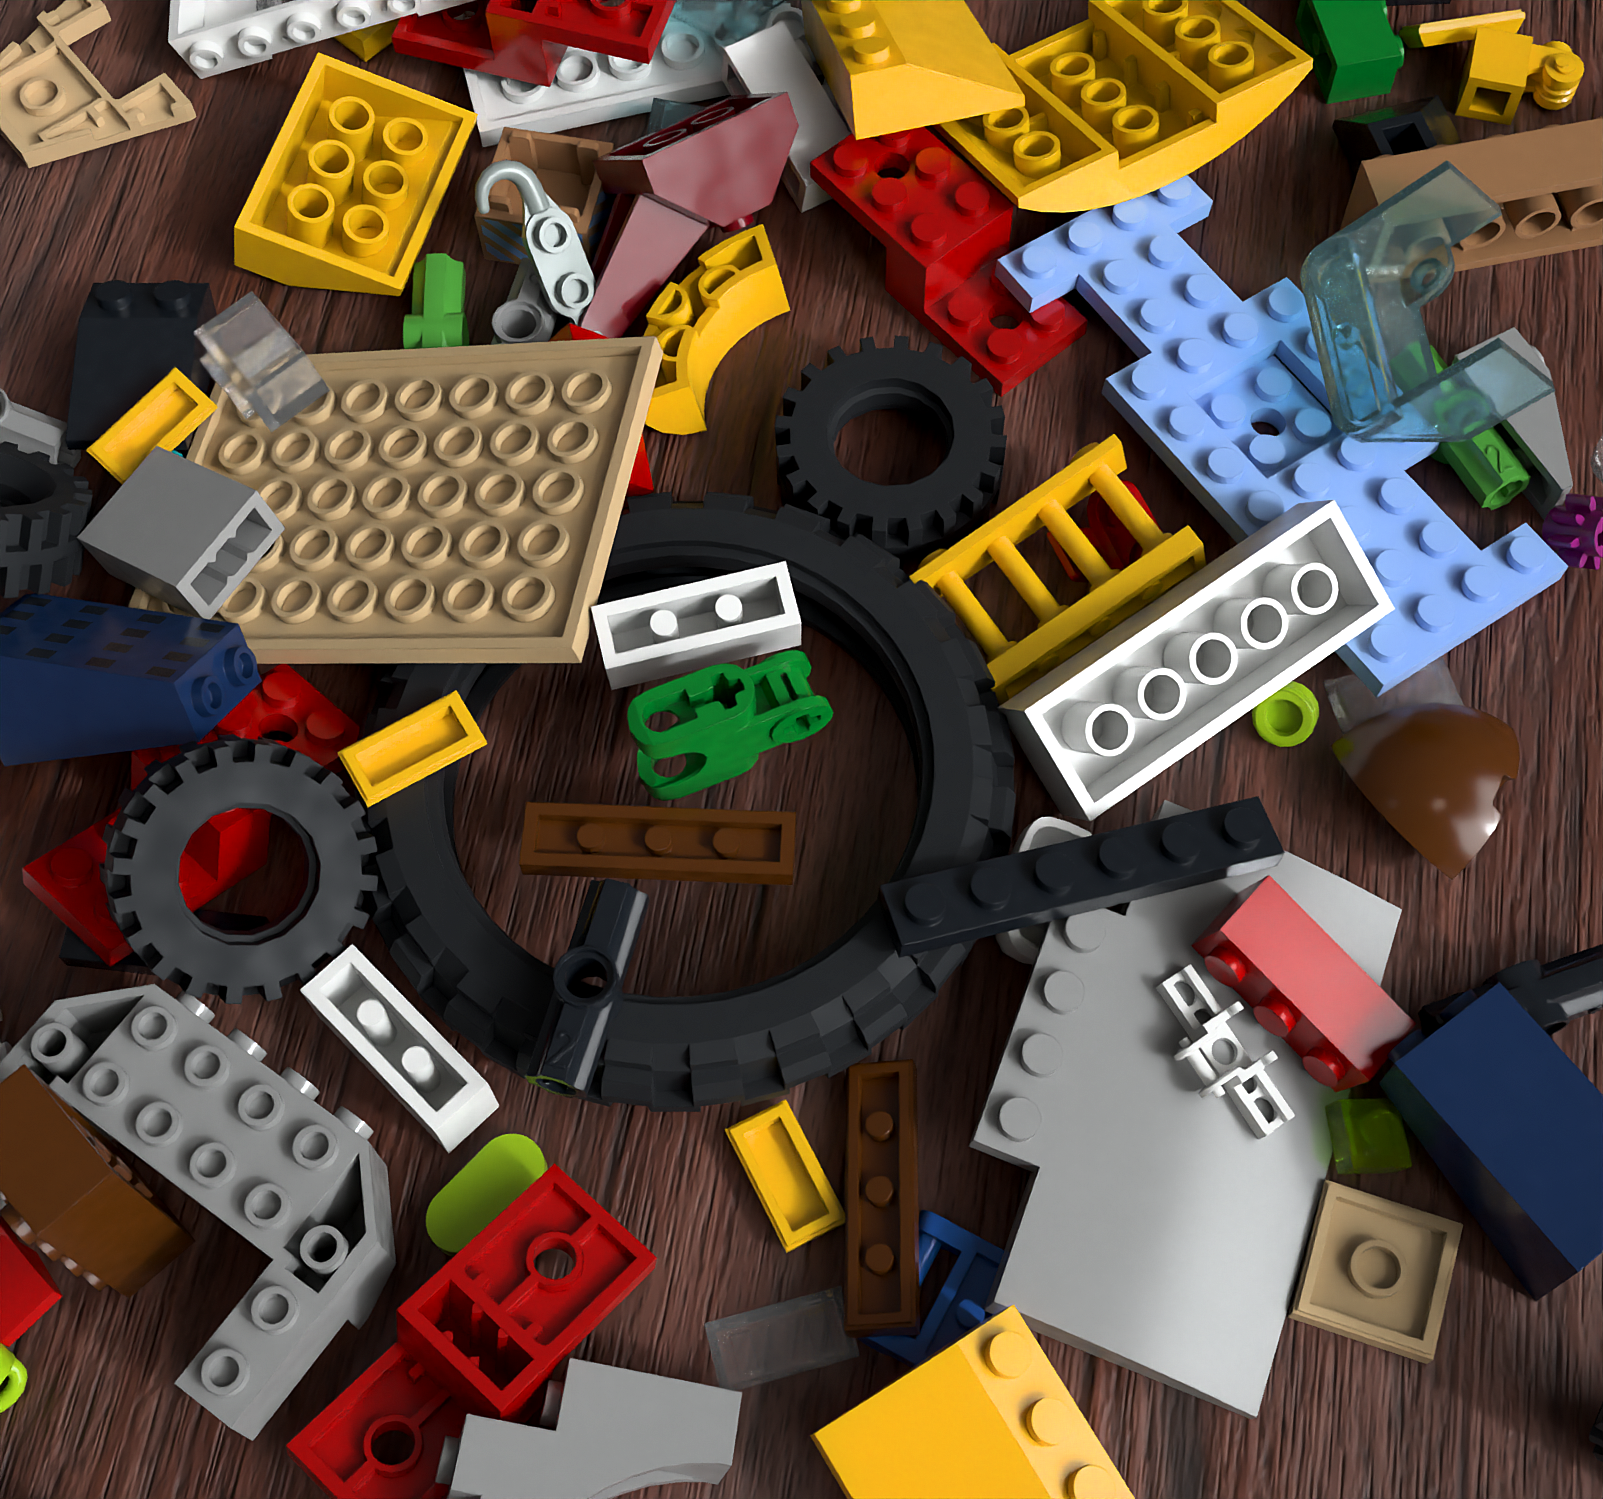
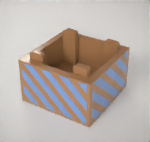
(566, 176)

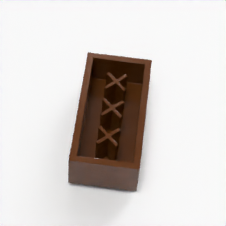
(79, 1191)

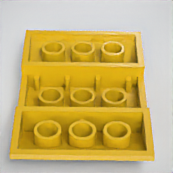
(1129, 101)

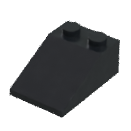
(128, 344)

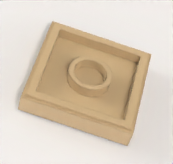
(1376, 1272)

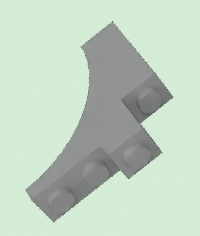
(606, 1438)

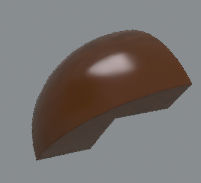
(1434, 775)

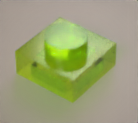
(1367, 1136)

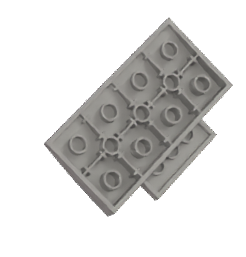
(1149, 1210)

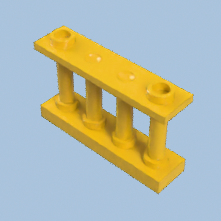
(1113, 593)

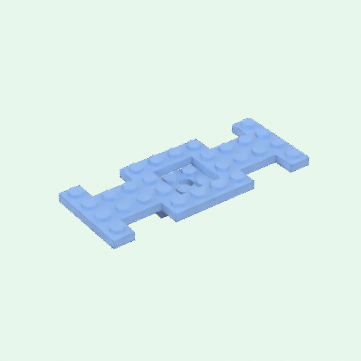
(1214, 372)

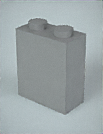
(182, 533)

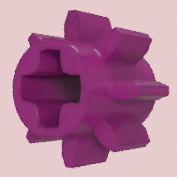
(1576, 531)

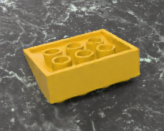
(906, 63)
(351, 183)
(972, 1425)

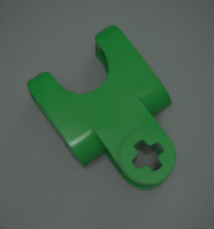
(724, 721)

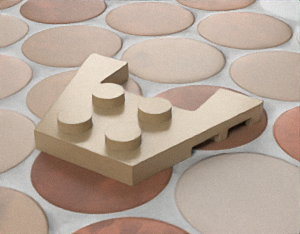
(57, 105)

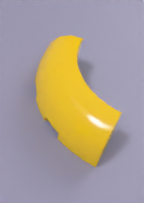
(704, 319)

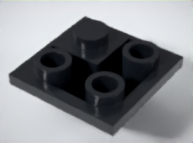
(1395, 130)

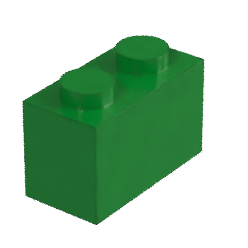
(1350, 47)

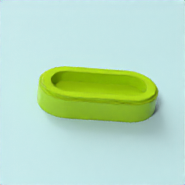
(483, 1190)

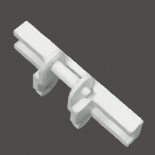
(1208, 1069)

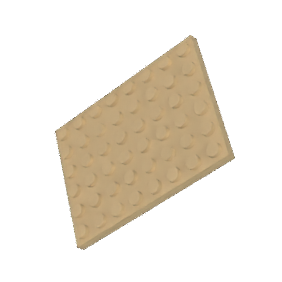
(436, 502)

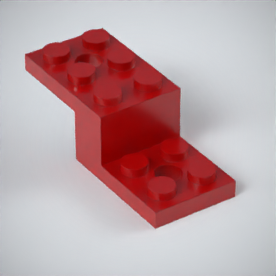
(531, 36)
(943, 249)
(225, 845)
(476, 1341)

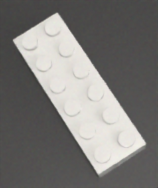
(1196, 659)

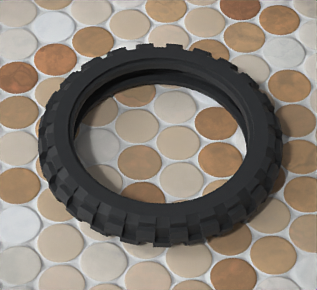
(788, 1027)

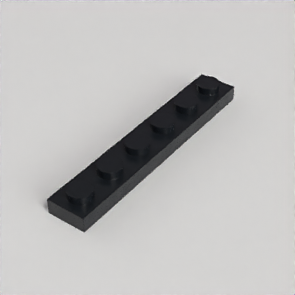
(1078, 876)

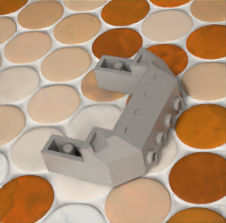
(247, 1152)

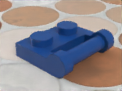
(961, 1298)

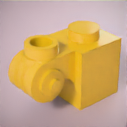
(1506, 66)

